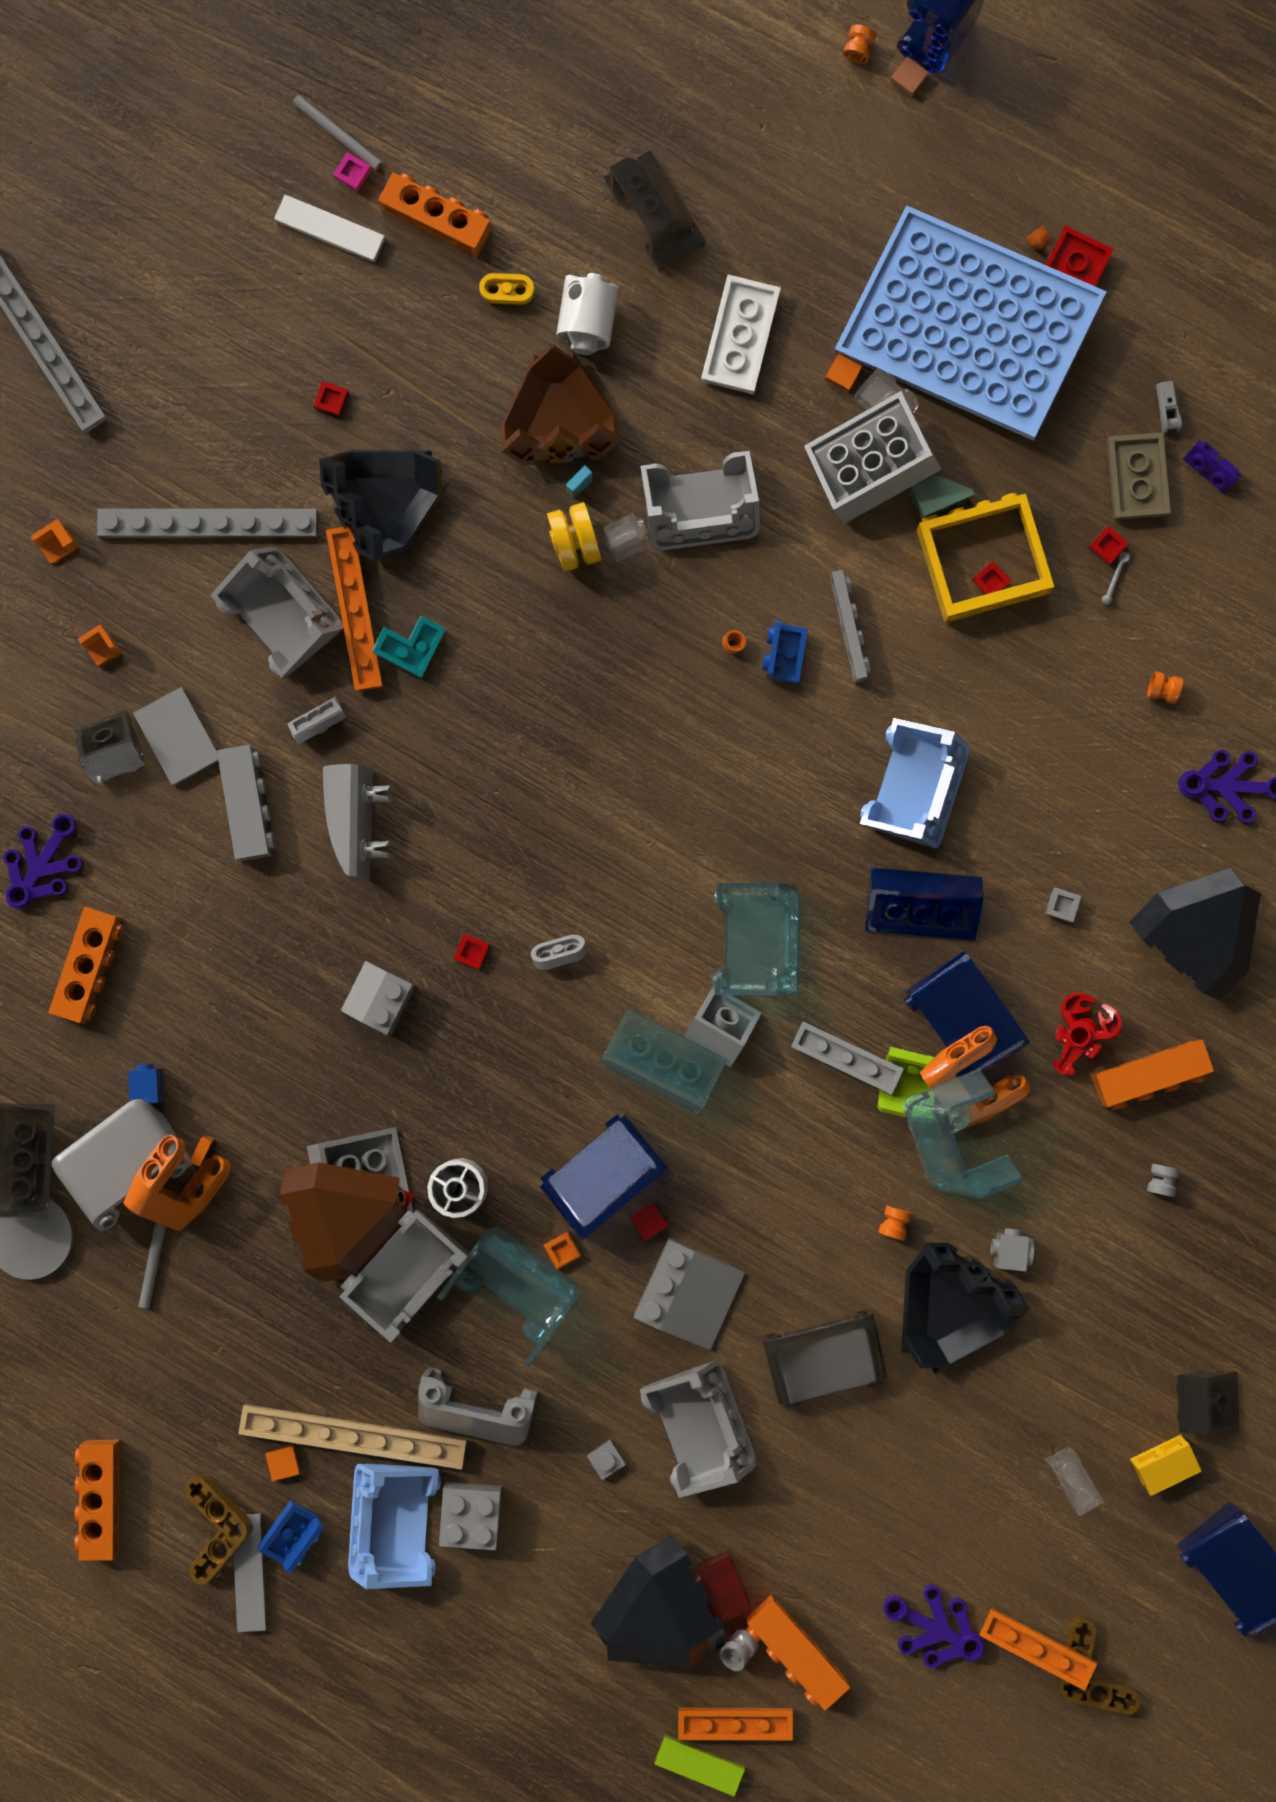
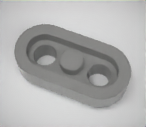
(558, 952)

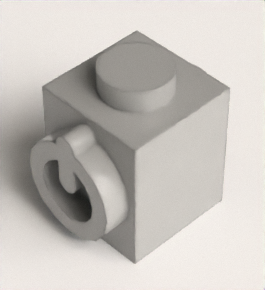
(1012, 1250)

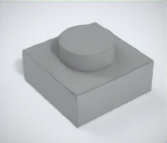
(1063, 905)
(606, 1459)

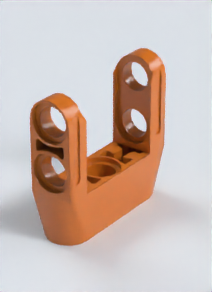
(945, 1066)
(175, 1210)

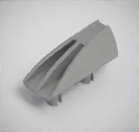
(348, 813)

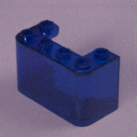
(937, 30)

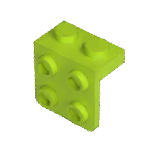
(910, 1083)

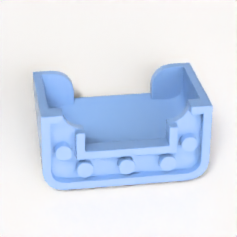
(918, 783)
(391, 1525)

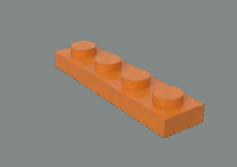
(1038, 1649)
(735, 1723)

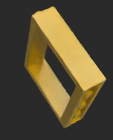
(996, 599)

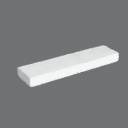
(329, 228)

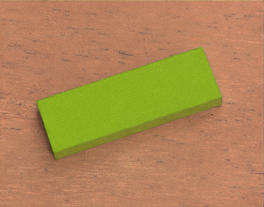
(699, 1765)

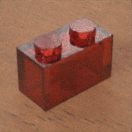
(723, 1587)

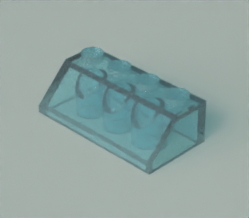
(663, 1061)

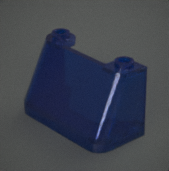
(960, 1000)
(603, 1176)
(1237, 1566)

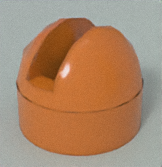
(1038, 238)
(730, 637)

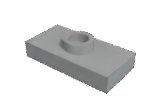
(316, 720)

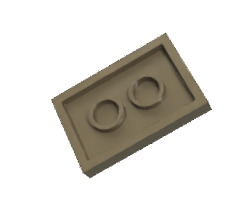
(1138, 476)

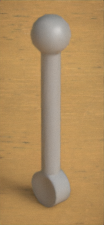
(1123, 557)

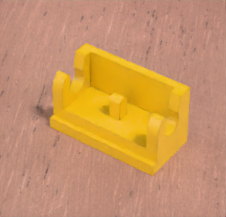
(1165, 1465)

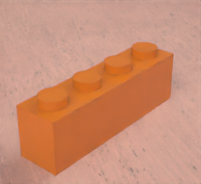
(1152, 1073)
(797, 1652)

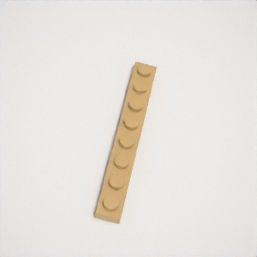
(352, 1436)

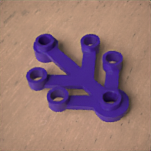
(1225, 786)
(39, 865)
(938, 1629)

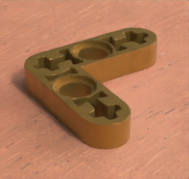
(226, 1530)
(1076, 1695)

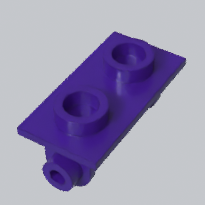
(1203, 460)

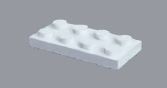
(740, 334)

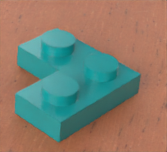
(412, 653)

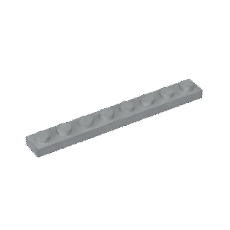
(48, 352)
(207, 523)

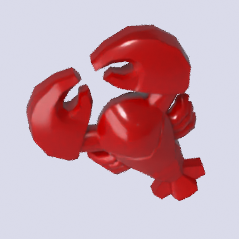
(1083, 1032)

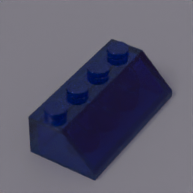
(923, 903)

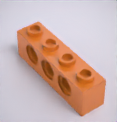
(468, 239)
(73, 975)
(107, 1456)

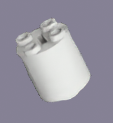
(587, 313)
(445, 1181)

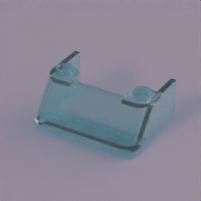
(934, 1119)
(521, 1281)

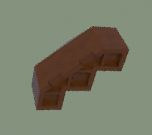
(558, 413)
(340, 1216)

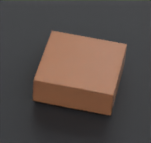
(909, 76)

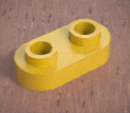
(507, 288)

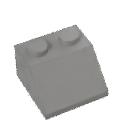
(378, 998)
(723, 1025)

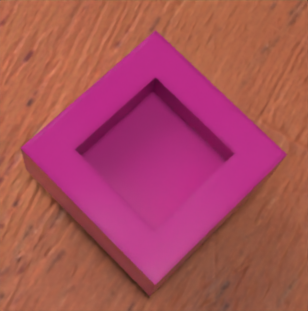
(352, 172)

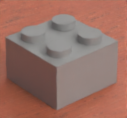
(470, 1516)

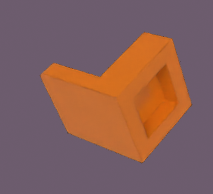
(55, 541)
(100, 645)

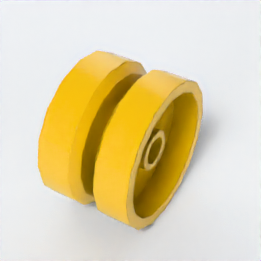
(572, 537)

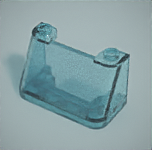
(759, 939)

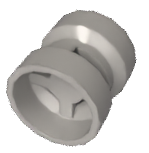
(1163, 1180)
(738, 1650)

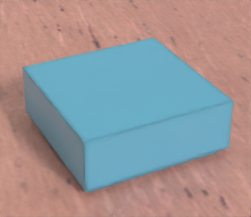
(579, 482)

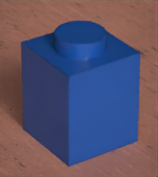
(146, 1083)

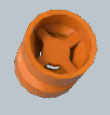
(858, 47)
(1165, 687)
(895, 1223)

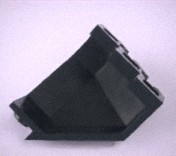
(383, 496)
(1204, 929)
(954, 1308)
(659, 1612)

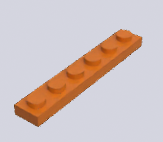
(354, 609)

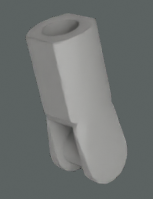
(1168, 403)

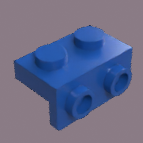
(786, 652)
(291, 1536)

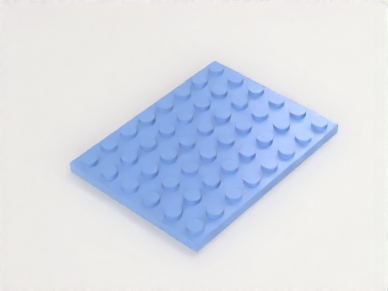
(970, 322)

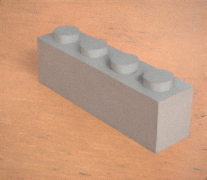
(245, 803)

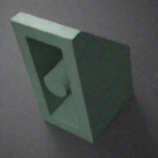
(938, 496)

